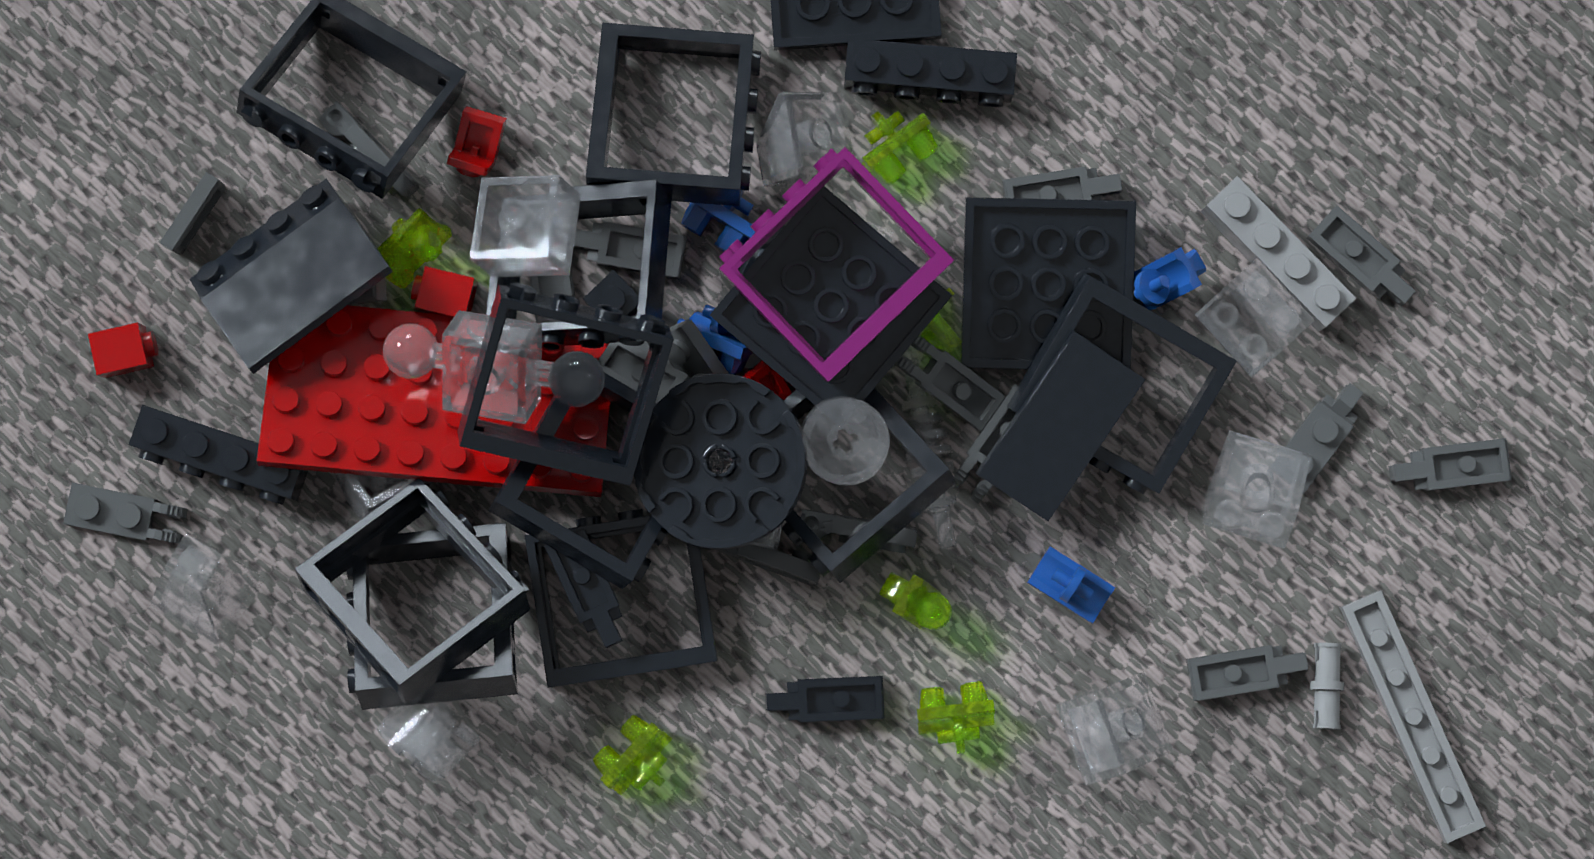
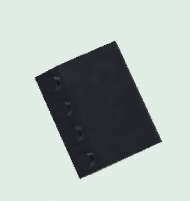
(290, 275)

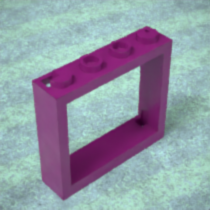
(796, 198)

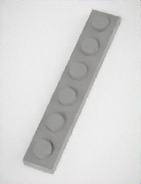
(1412, 717)

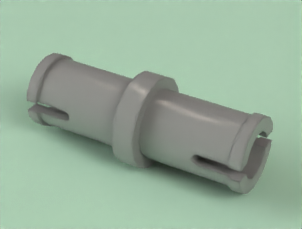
(1327, 686)

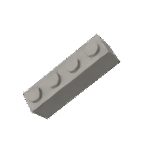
(1264, 236)

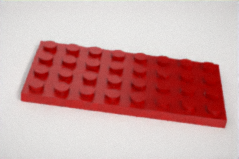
(347, 413)

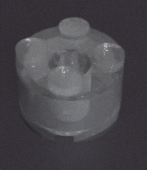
(867, 450)
(428, 737)

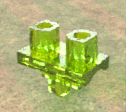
(914, 135)
(413, 244)
(917, 602)
(956, 721)
(639, 761)

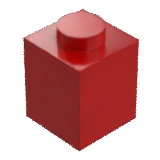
(443, 292)
(122, 350)

